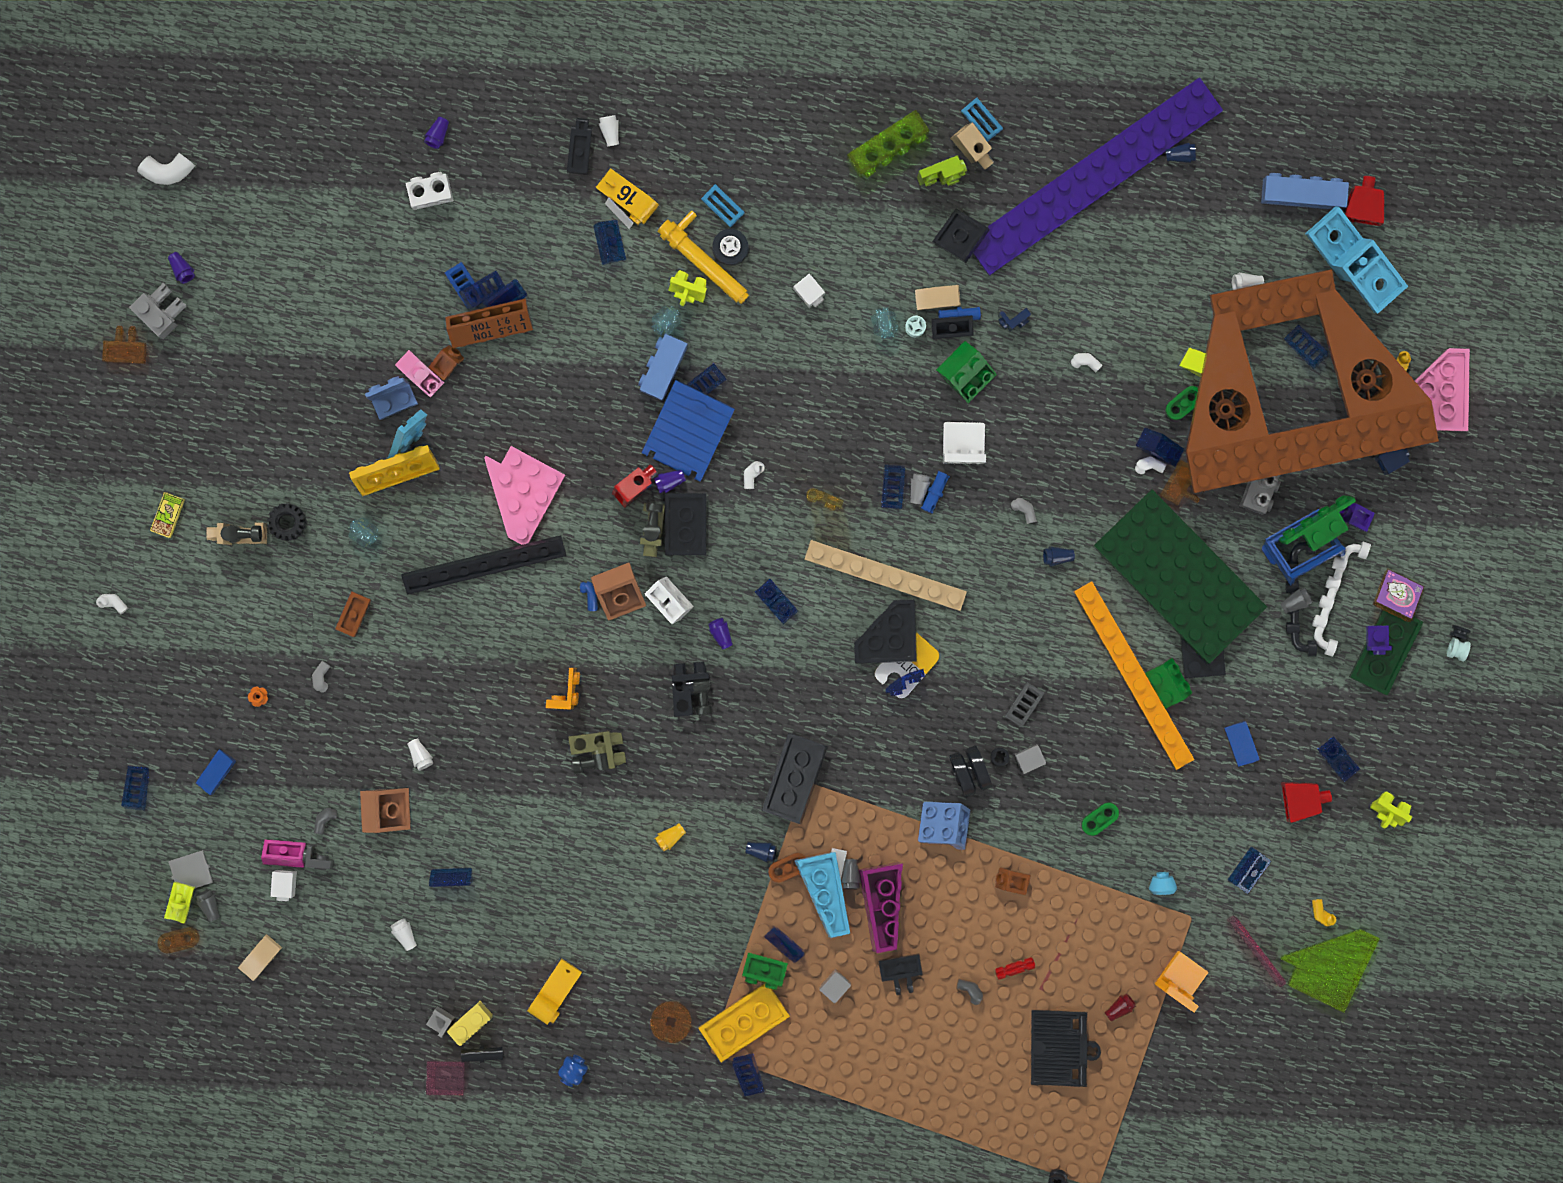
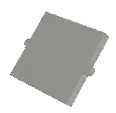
(191, 870)

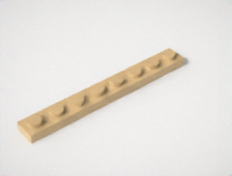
(885, 575)

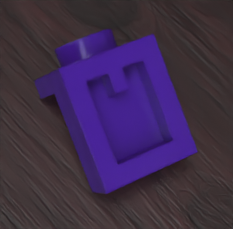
(1357, 516)
(1377, 639)

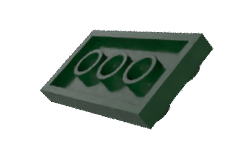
(1381, 670)

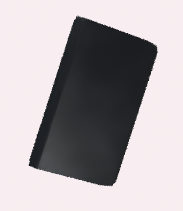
(952, 327)

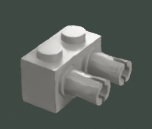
(157, 319)
(1259, 494)

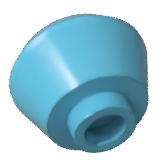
(1162, 884)

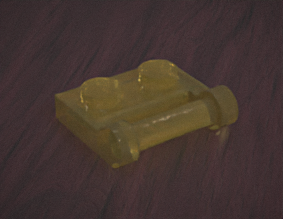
(830, 502)

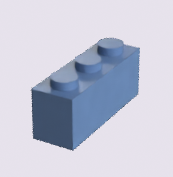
(663, 367)

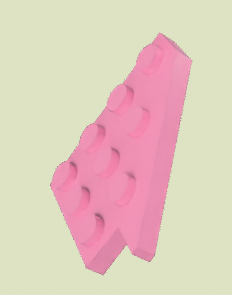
(1448, 388)
(522, 492)

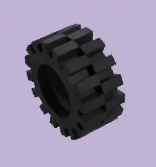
(274, 520)

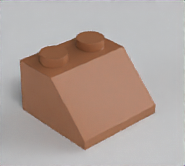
(618, 591)
(385, 810)

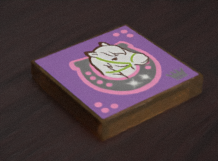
(1398, 595)

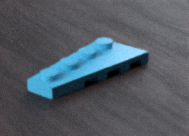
(825, 889)

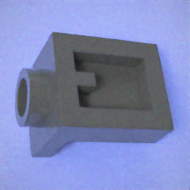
(320, 861)

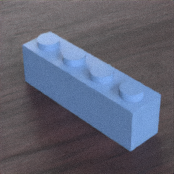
(1304, 192)

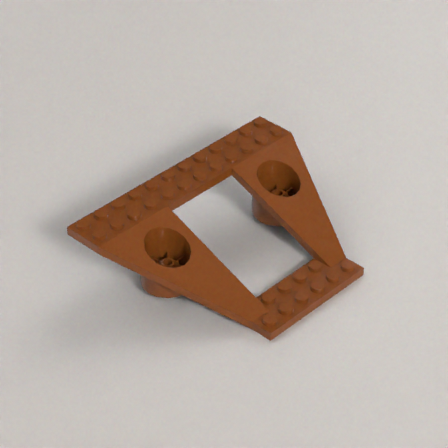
(1388, 421)

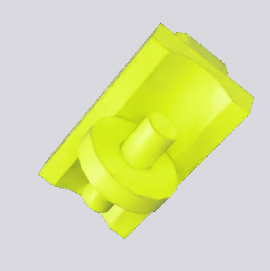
(687, 291)
(1390, 814)
(179, 902)

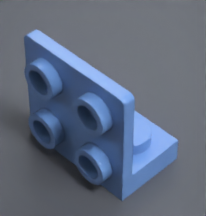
(391, 397)
(944, 824)

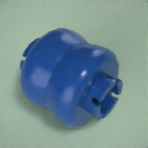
(572, 1070)

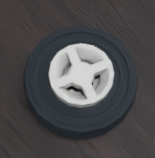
(733, 240)

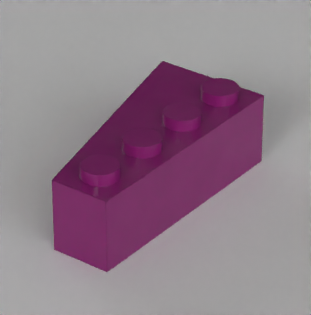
(882, 904)

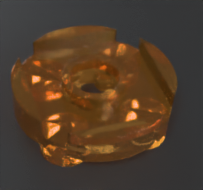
(668, 1033)

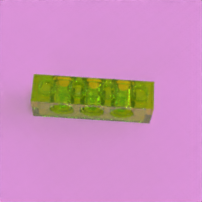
(911, 123)

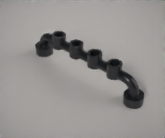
(1294, 627)

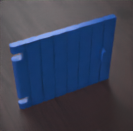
(688, 430)

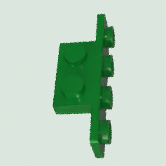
(1322, 527)

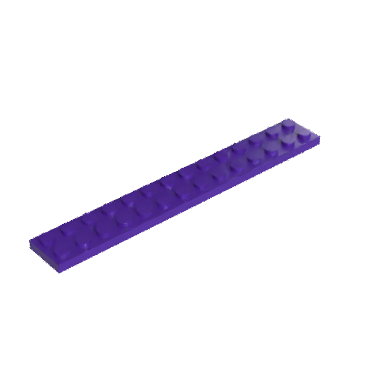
(1096, 175)

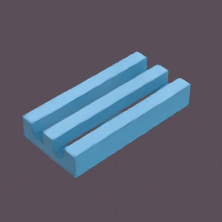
(970, 106)
(735, 218)

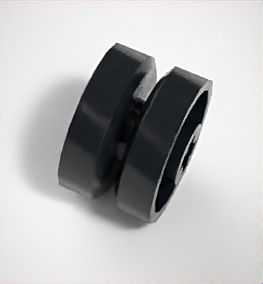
(969, 771)

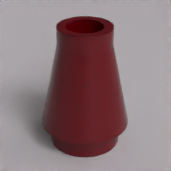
(1121, 1007)

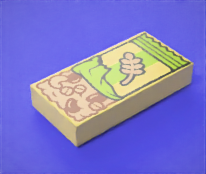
(167, 515)

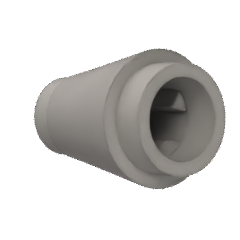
(919, 487)

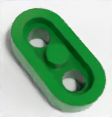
(1182, 402)
(1101, 821)

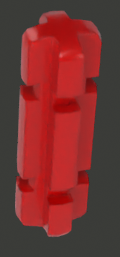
(1015, 968)

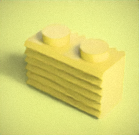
(470, 1023)

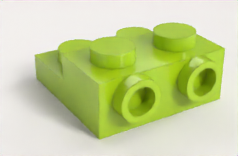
(947, 171)

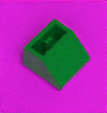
(966, 371)

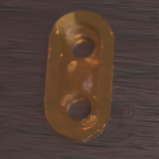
(178, 940)

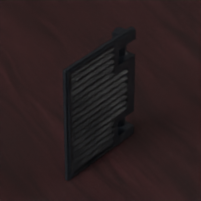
(1058, 1048)

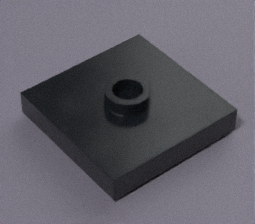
(960, 235)

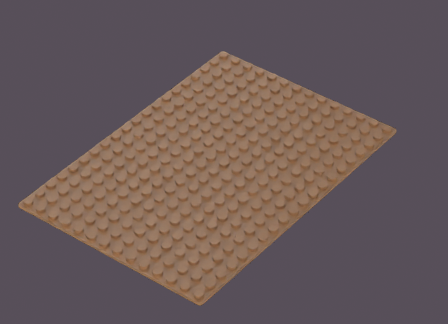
(932, 1050)

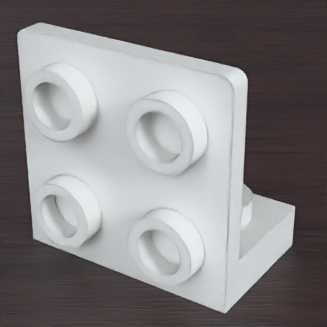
(964, 443)

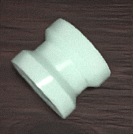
(916, 323)
(1458, 649)

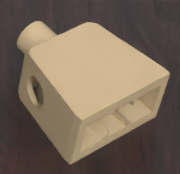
(967, 138)

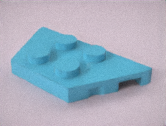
(408, 434)

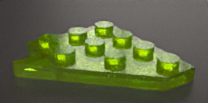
(1332, 967)

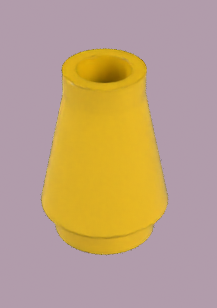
(669, 837)

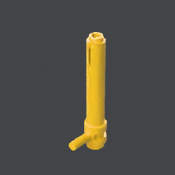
(678, 240)

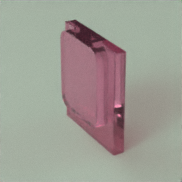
(445, 1078)

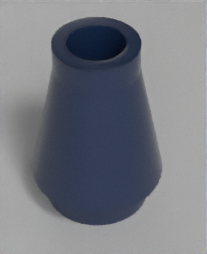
(1182, 153)
(1055, 556)
(762, 851)

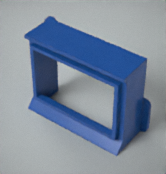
(1275, 557)

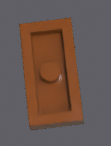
(353, 614)

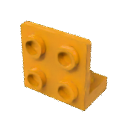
(560, 702)
(1182, 979)

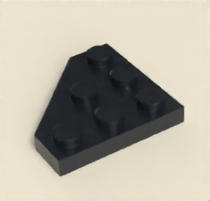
(890, 636)

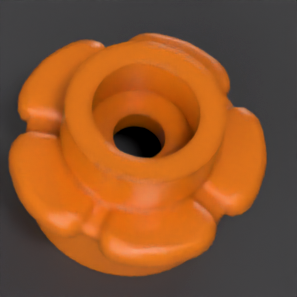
(258, 691)

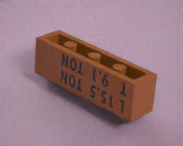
(489, 323)

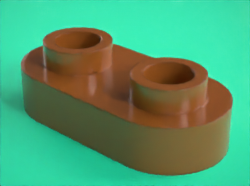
(787, 866)

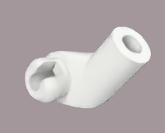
(1086, 359)
(1148, 463)
(751, 472)

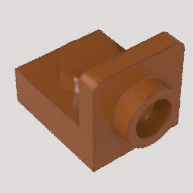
(446, 362)
(1012, 881)

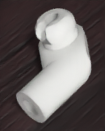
(111, 600)

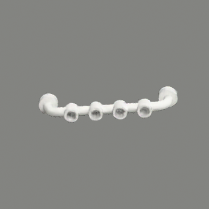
(1327, 602)

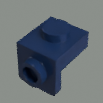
(1019, 320)

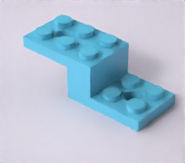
(1356, 259)

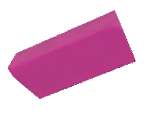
(283, 853)

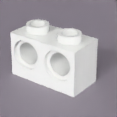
(429, 197)
(669, 600)

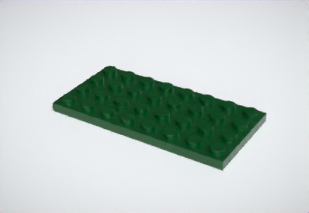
(1180, 576)

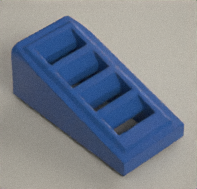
(454, 270)

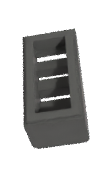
(1027, 686)

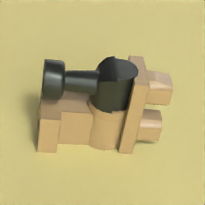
(228, 534)

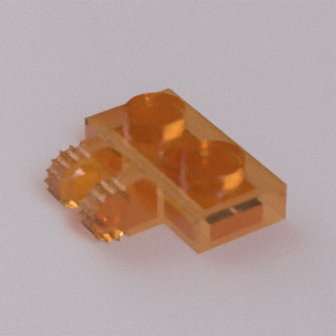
(124, 352)
(1178, 484)

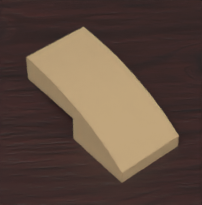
(937, 297)
(260, 957)

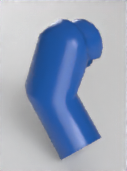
(592, 599)

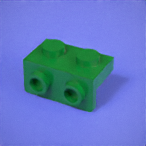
(1169, 683)
(764, 970)

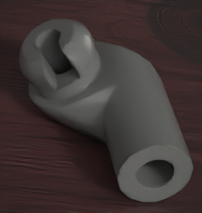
(323, 817)
(972, 989)

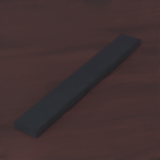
(483, 564)

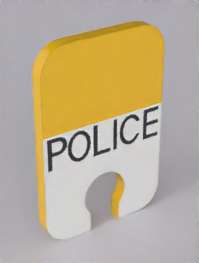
(926, 659)

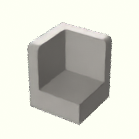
(1030, 758)
(835, 986)
(440, 1021)

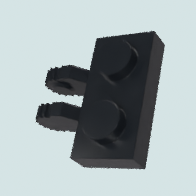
(900, 968)

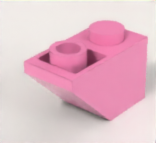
(419, 373)

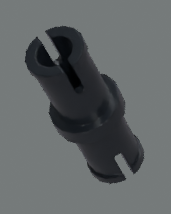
(481, 1054)

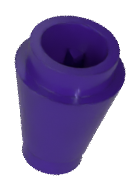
(436, 134)
(182, 270)
(669, 480)
(720, 632)

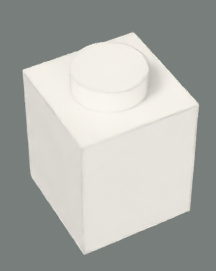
(809, 291)
(283, 884)

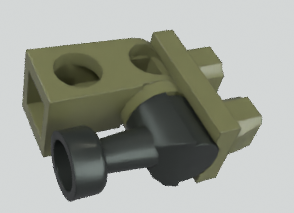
(653, 529)
(601, 748)

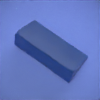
(1241, 743)
(215, 772)

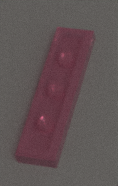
(1256, 951)

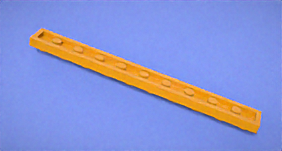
(1133, 675)

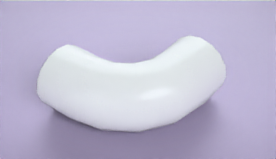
(165, 173)

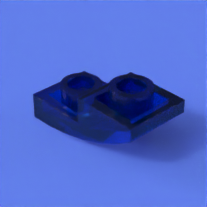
(776, 601)
(898, 685)
(1338, 759)

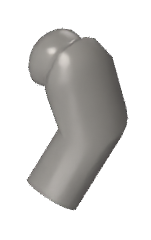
(1025, 507)
(318, 677)

